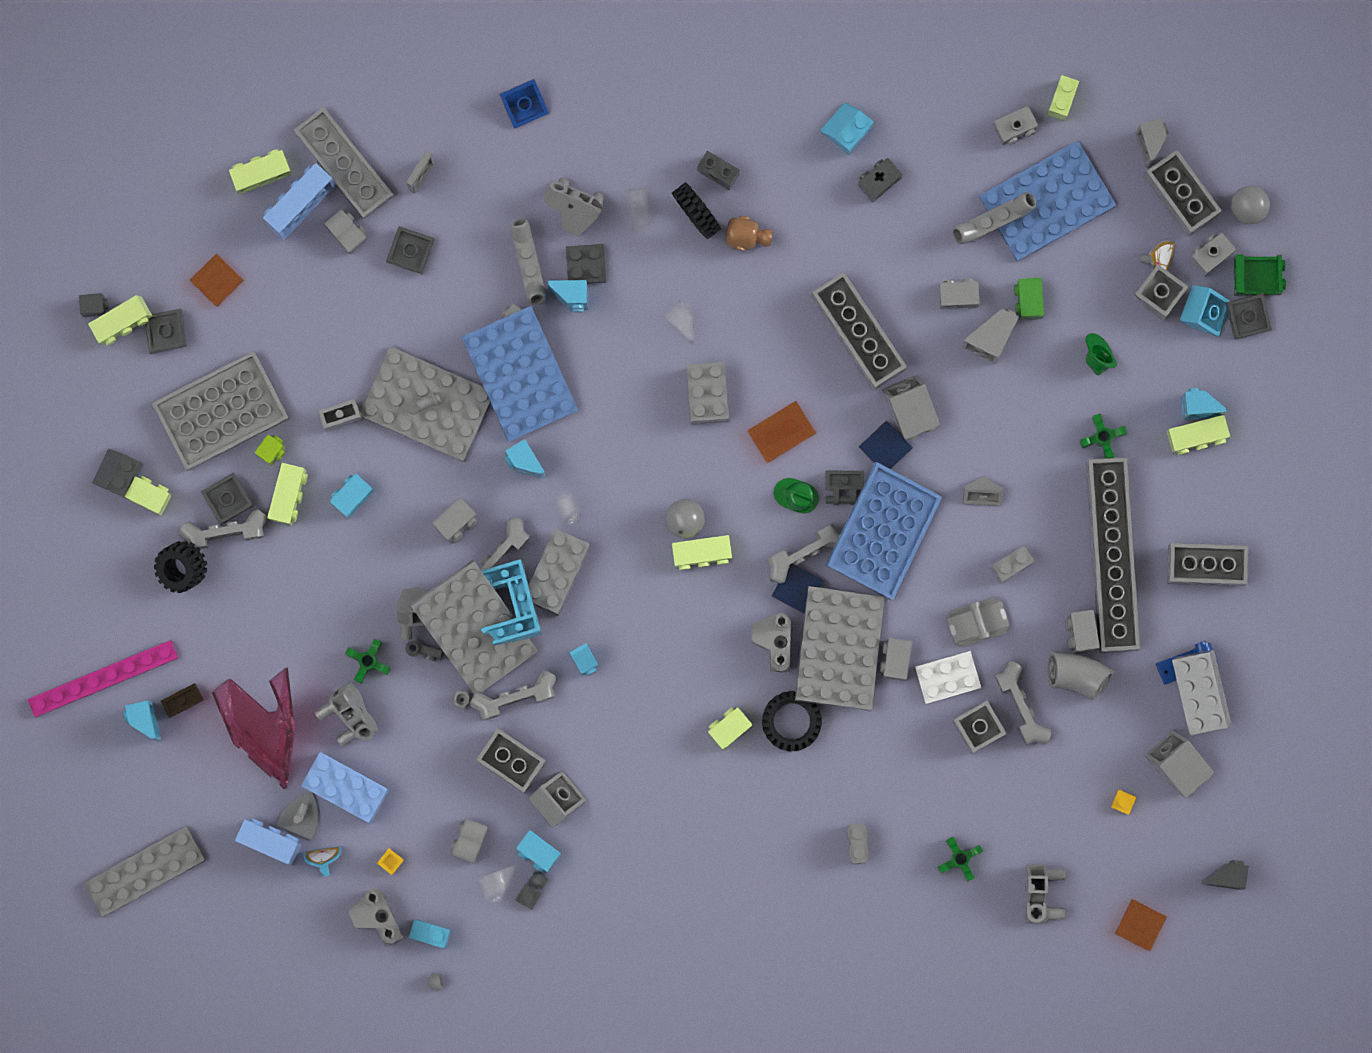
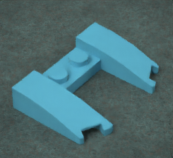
(526, 621)

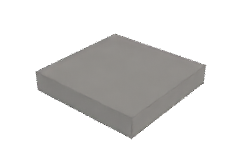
(420, 172)

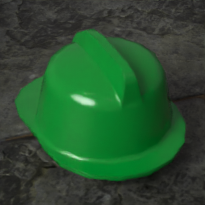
(1099, 354)
(796, 495)

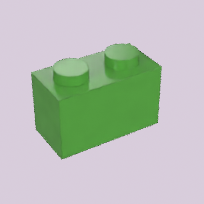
(1029, 298)

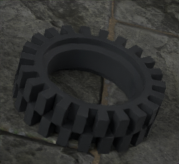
(696, 210)
(791, 744)

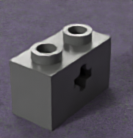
(718, 170)
(874, 189)

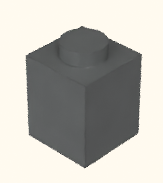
(93, 304)

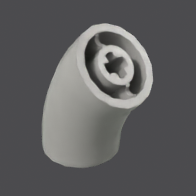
(1078, 674)

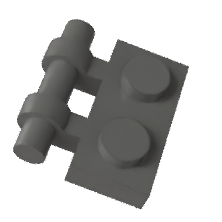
(843, 480)

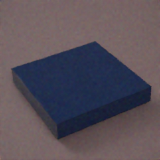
(885, 446)
(794, 589)

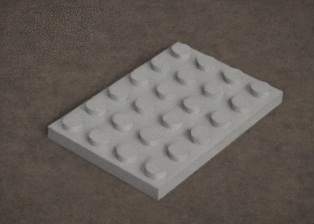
(220, 411)
(442, 427)
(454, 618)
(839, 648)

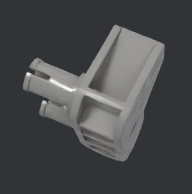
(575, 212)
(405, 614)
(768, 634)
(349, 701)
(1038, 898)
(367, 914)

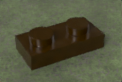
(182, 700)

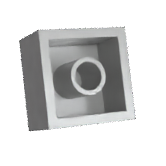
(455, 521)
(1082, 632)
(979, 727)

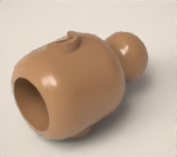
(744, 234)

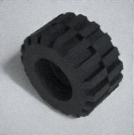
(189, 557)

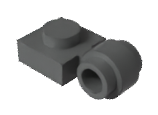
(430, 653)
(529, 895)

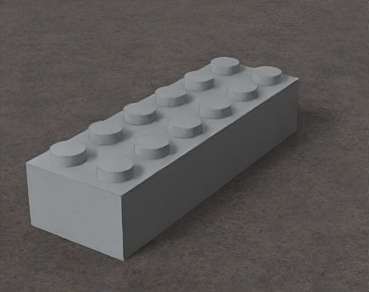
(859, 331)

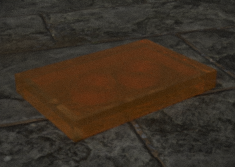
(781, 432)

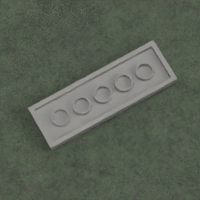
(343, 162)
(144, 871)

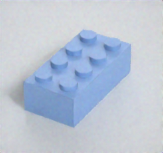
(299, 201)
(345, 787)

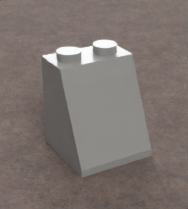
(992, 335)
(911, 407)
(1179, 764)

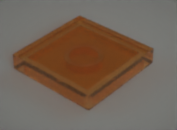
(216, 280)
(1140, 925)

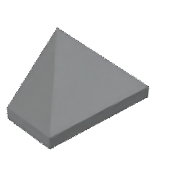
(983, 492)

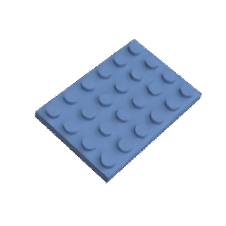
(1066, 198)
(519, 373)
(883, 531)

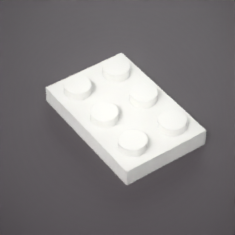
(948, 677)

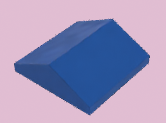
(524, 103)

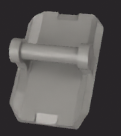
(978, 622)

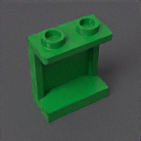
(1258, 275)

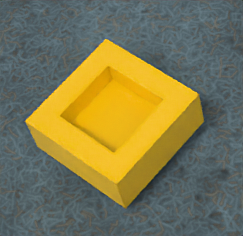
(1123, 802)
(390, 861)

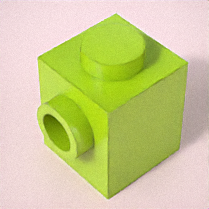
(271, 449)

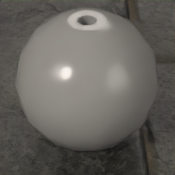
(1250, 205)
(685, 518)

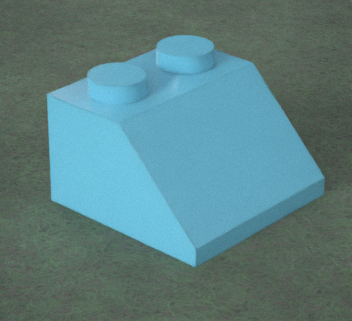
(847, 127)
(571, 294)
(1205, 310)
(1200, 405)
(523, 460)
(143, 718)

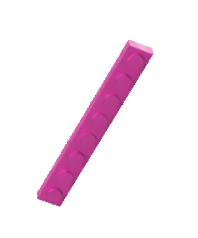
(102, 678)

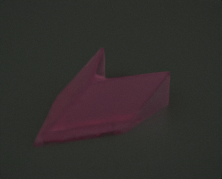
(262, 734)

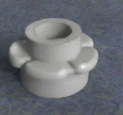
(458, 695)
(435, 982)

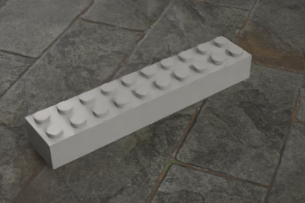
(1113, 555)

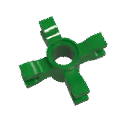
(1100, 428)
(375, 646)
(952, 863)

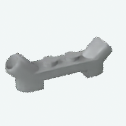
(995, 218)
(528, 261)
(250, 529)
(515, 538)
(781, 561)
(1007, 681)
(490, 707)

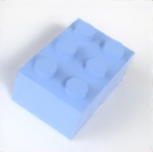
(268, 841)

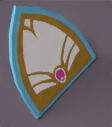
(322, 857)

